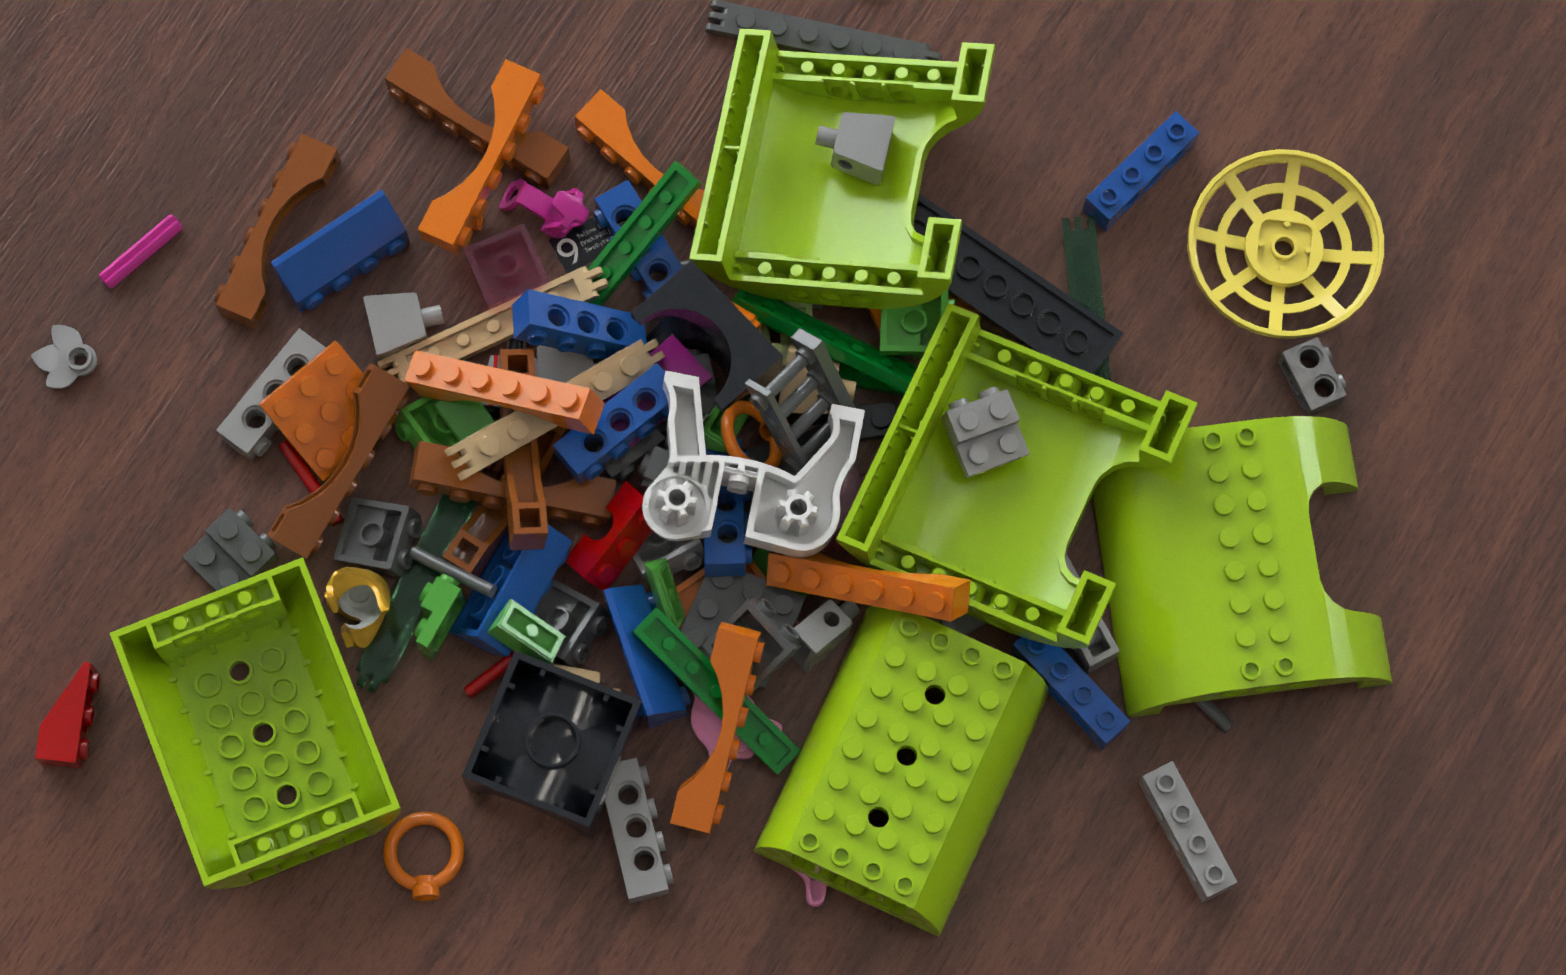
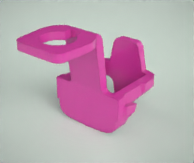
(558, 213)

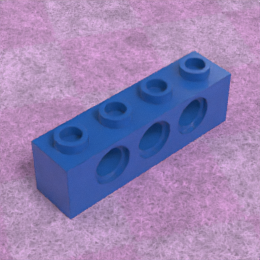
(1140, 171)
(621, 203)
(573, 325)
(623, 406)
(732, 557)
(1073, 690)

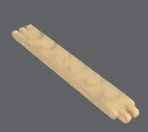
(493, 325)
(520, 428)

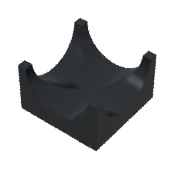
(711, 323)
(552, 742)

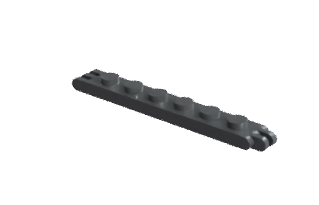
(812, 36)

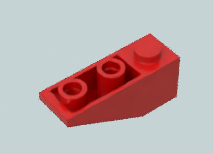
(65, 727)

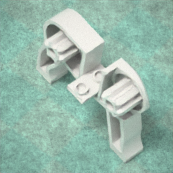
(786, 510)

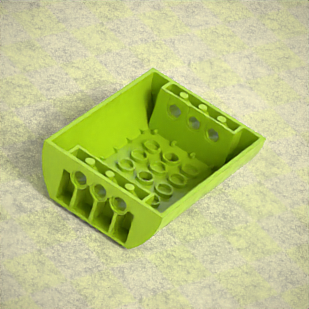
(207, 724)
(933, 807)

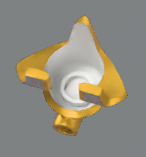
(359, 597)

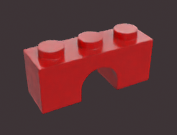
(605, 558)

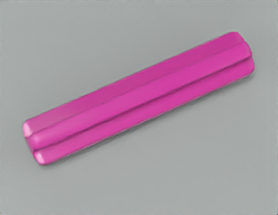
(140, 251)

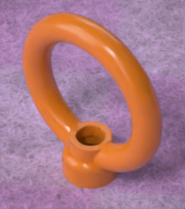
(729, 438)
(424, 886)

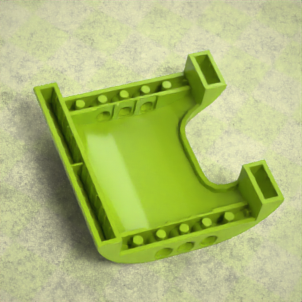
(796, 226)
(1017, 520)
(1224, 570)

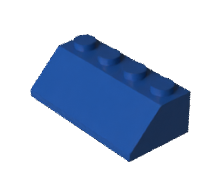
(341, 252)
(519, 577)
(652, 680)

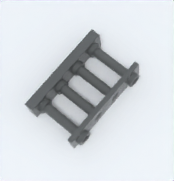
(820, 376)

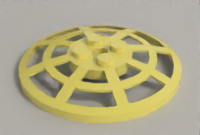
(1291, 227)

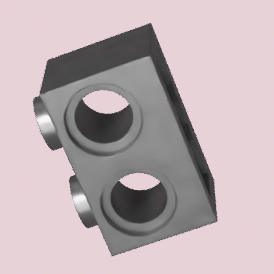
(1303, 379)

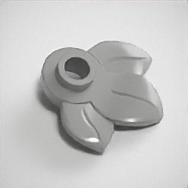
(61, 357)

